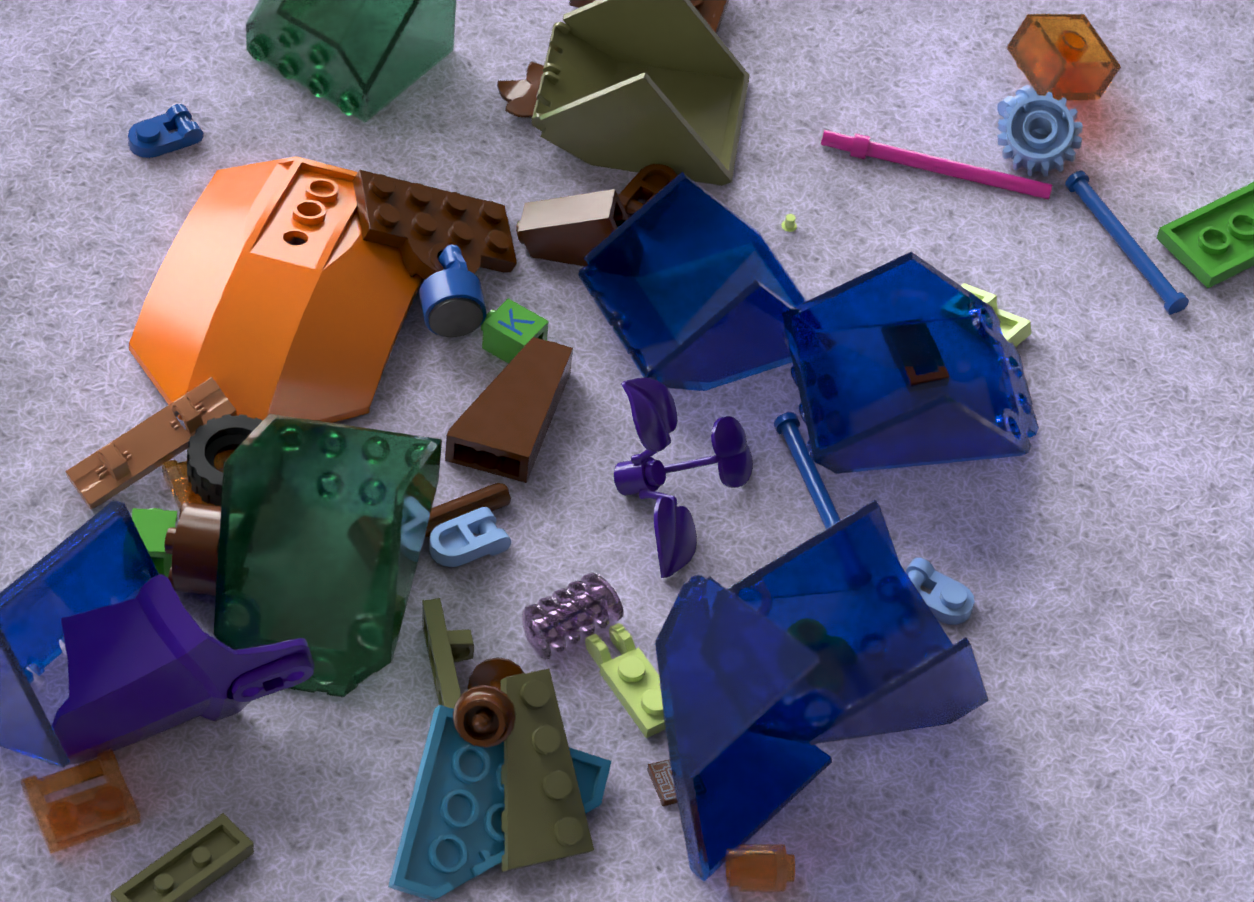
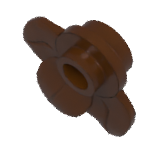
(522, 93)

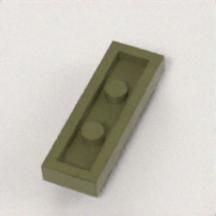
(189, 865)

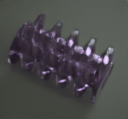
(570, 612)

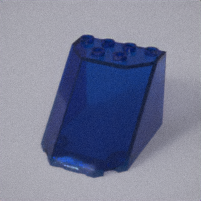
(853, 379)
(876, 639)

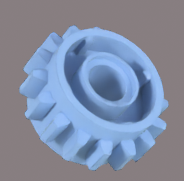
(1045, 114)

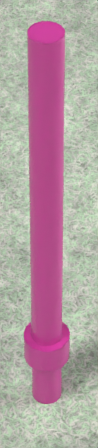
(861, 146)

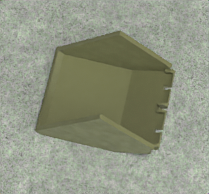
(643, 89)

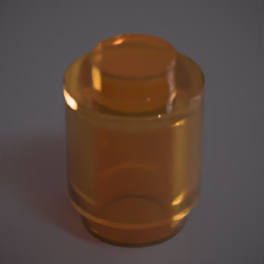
(759, 867)

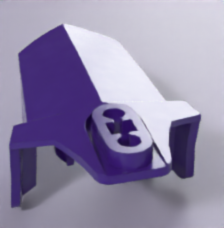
(153, 668)

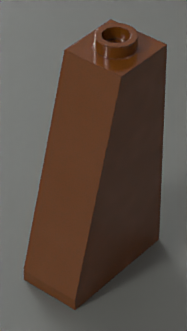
(512, 415)

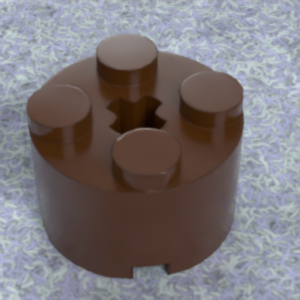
(194, 549)

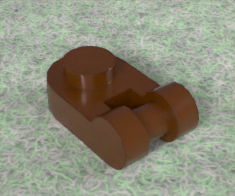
(645, 185)

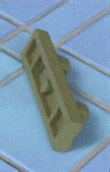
(444, 650)

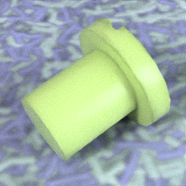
(789, 223)

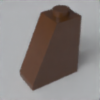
(569, 225)

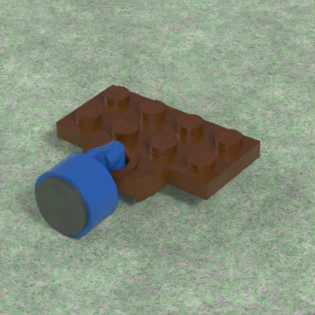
(441, 240)

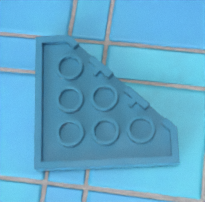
(457, 810)

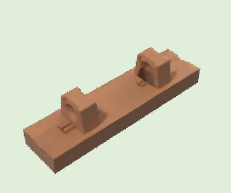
(147, 444)

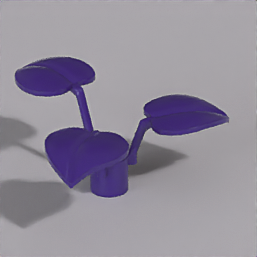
(654, 419)

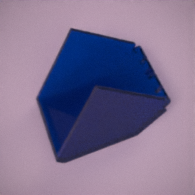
(692, 291)
(86, 571)
(718, 676)

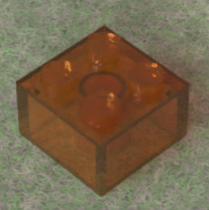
(1063, 56)

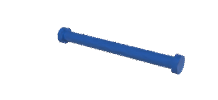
(1174, 300)
(788, 426)

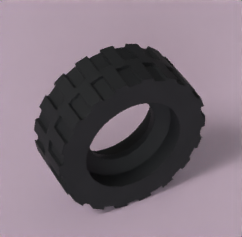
(209, 440)

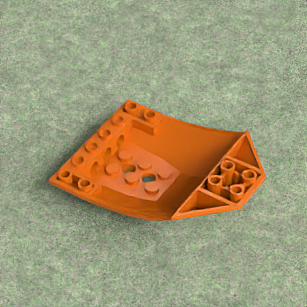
(273, 319)

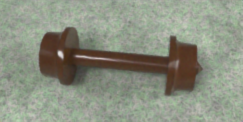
(484, 712)

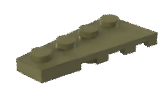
(541, 791)

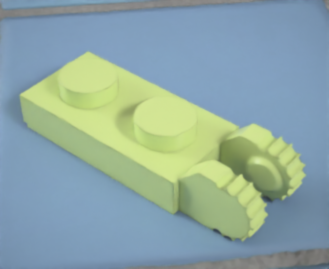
(630, 679)

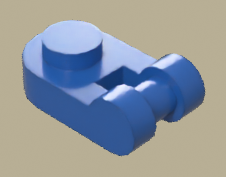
(151, 136)

